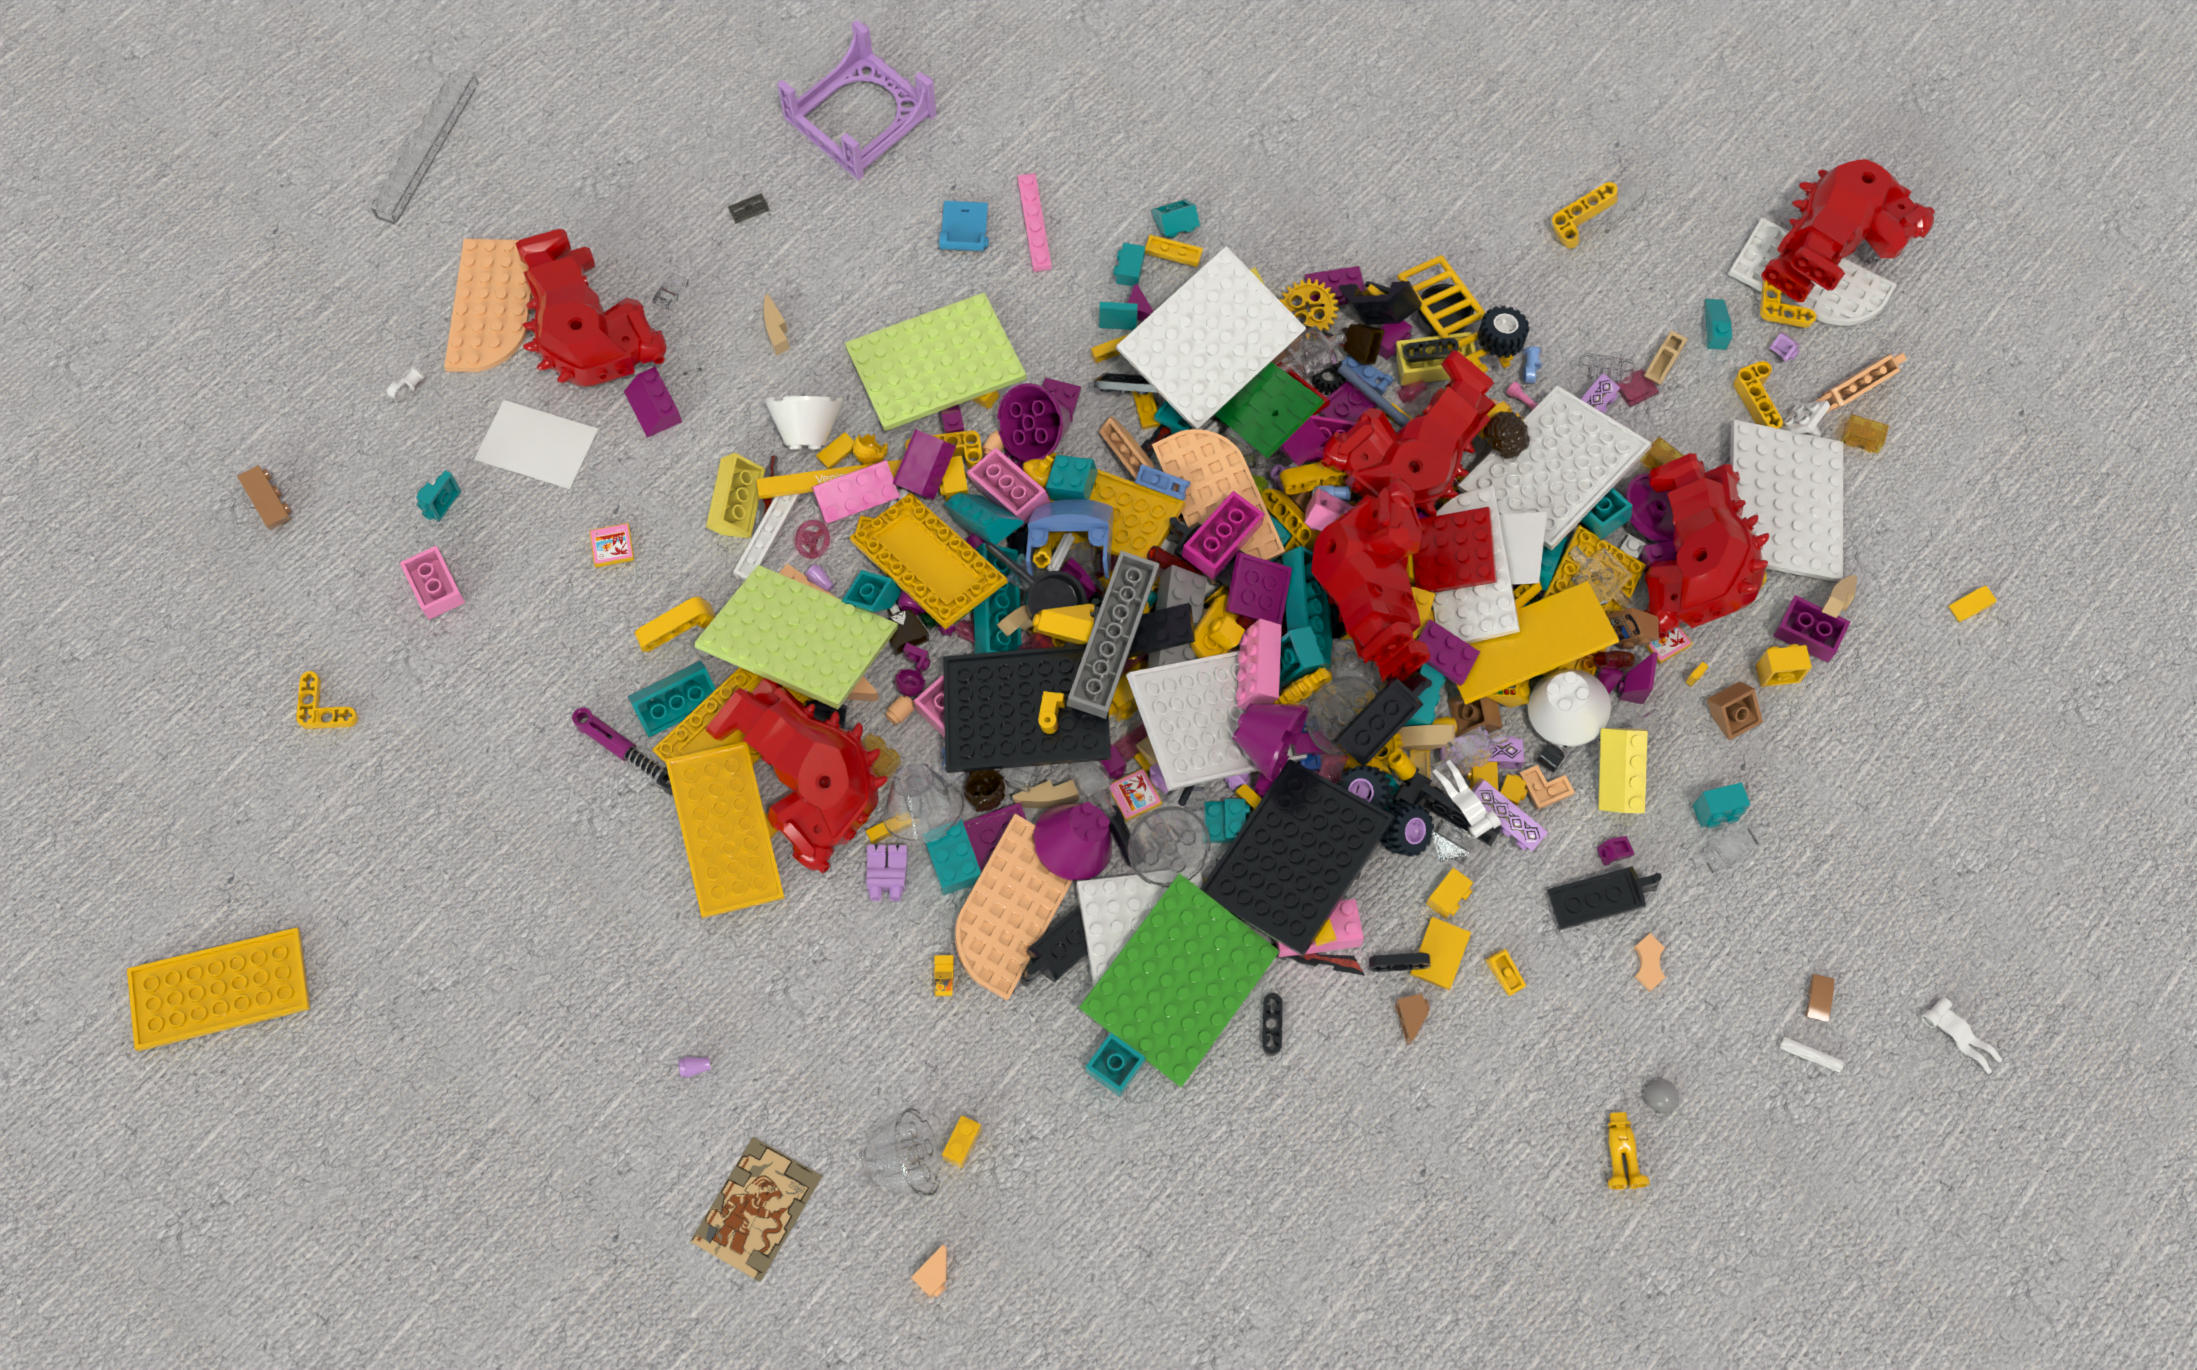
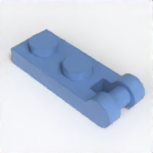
(1370, 374)
(1162, 482)

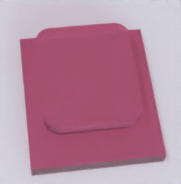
(1638, 389)

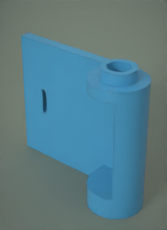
(964, 226)

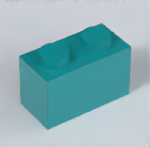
(1130, 264)

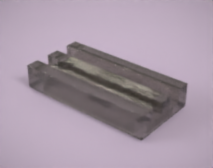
(749, 210)

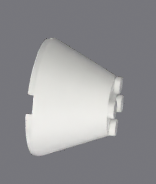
(804, 419)
(1569, 707)

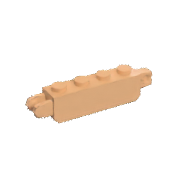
(1862, 381)

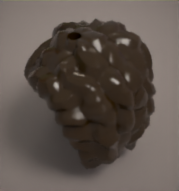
(1507, 434)
(984, 789)

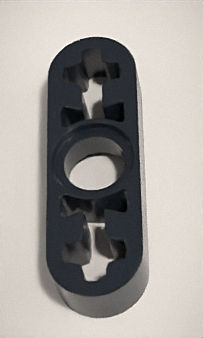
(1415, 346)
(1399, 962)
(1265, 1030)

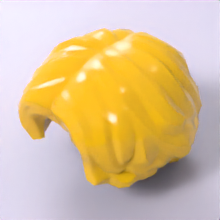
(868, 450)

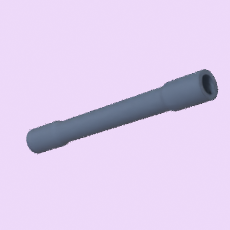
(1352, 377)

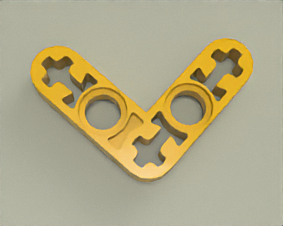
(1775, 305)
(313, 708)

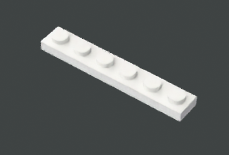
(765, 535)

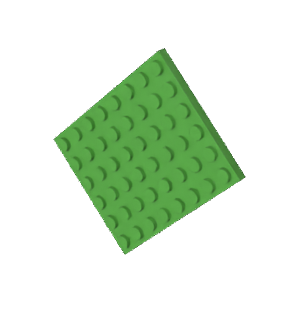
(1179, 980)

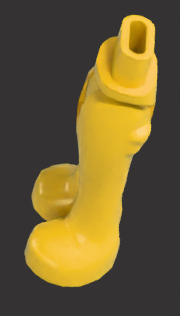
(1623, 1141)

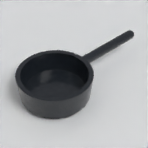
(1437, 306)
(1049, 590)

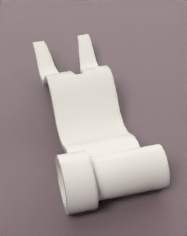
(1468, 803)
(1945, 1019)

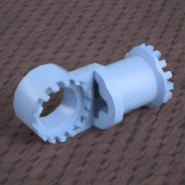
(1532, 364)
(1339, 492)

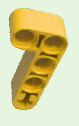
(1604, 195)
(1754, 385)
(962, 445)
(1309, 476)
(1289, 519)
(675, 622)

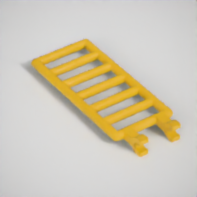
(1433, 318)

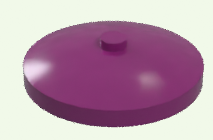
(1650, 509)

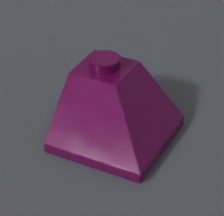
(1639, 681)

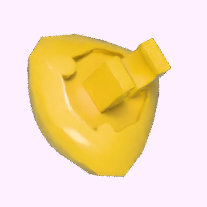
(1039, 470)

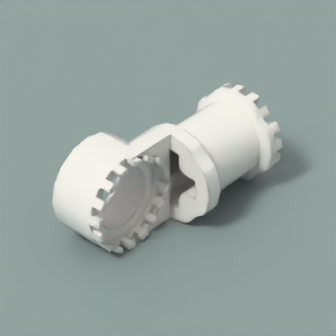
(398, 389)

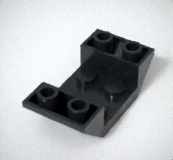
(1382, 308)

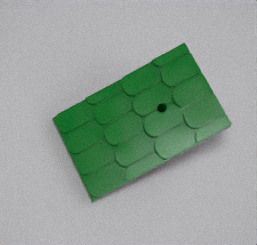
(1275, 414)

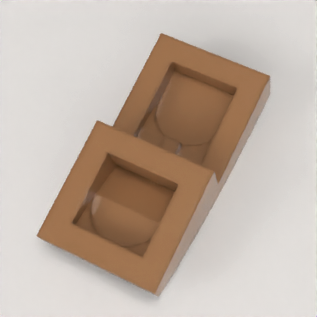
(1820, 997)

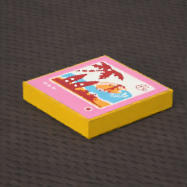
(611, 545)
(1671, 645)
(1135, 795)

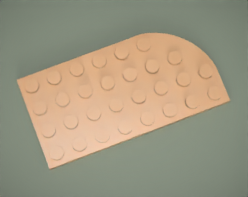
(487, 306)
(1215, 471)
(1007, 911)

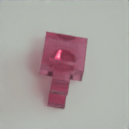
(1037, 640)

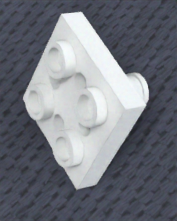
(1806, 417)

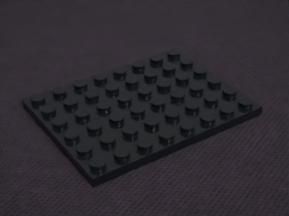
(996, 706)
(1297, 856)

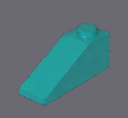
(1717, 324)

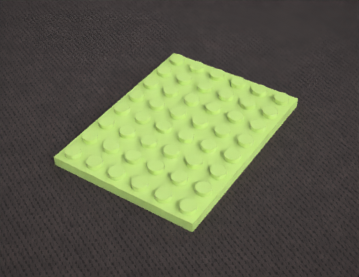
(935, 361)
(797, 636)

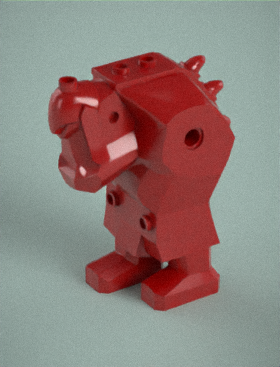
(1840, 212)
(570, 321)
(1424, 449)
(1717, 551)
(1364, 572)
(813, 758)

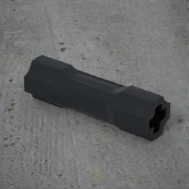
(1120, 832)

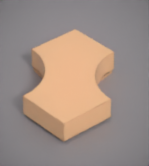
(1649, 953)

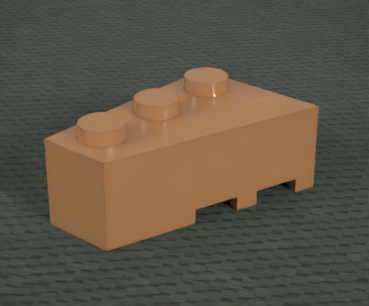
(265, 497)

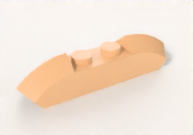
(1124, 446)

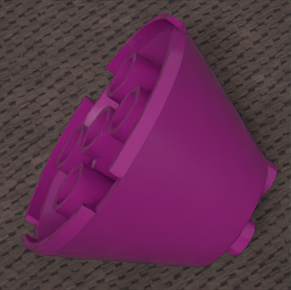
(1032, 421)
(1268, 733)
(1073, 840)

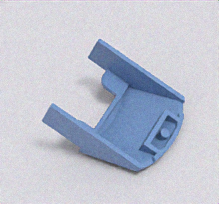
(1071, 516)

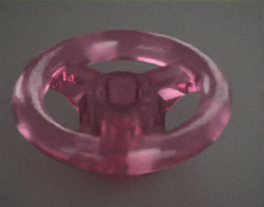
(803, 538)

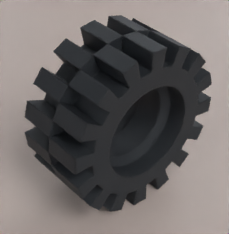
(1328, 386)

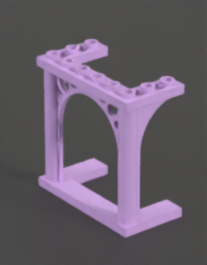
(856, 59)

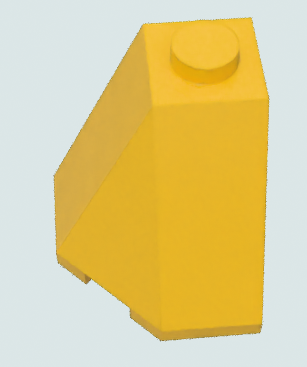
(1066, 623)

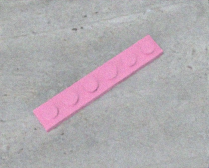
(1034, 222)

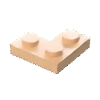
(1543, 792)

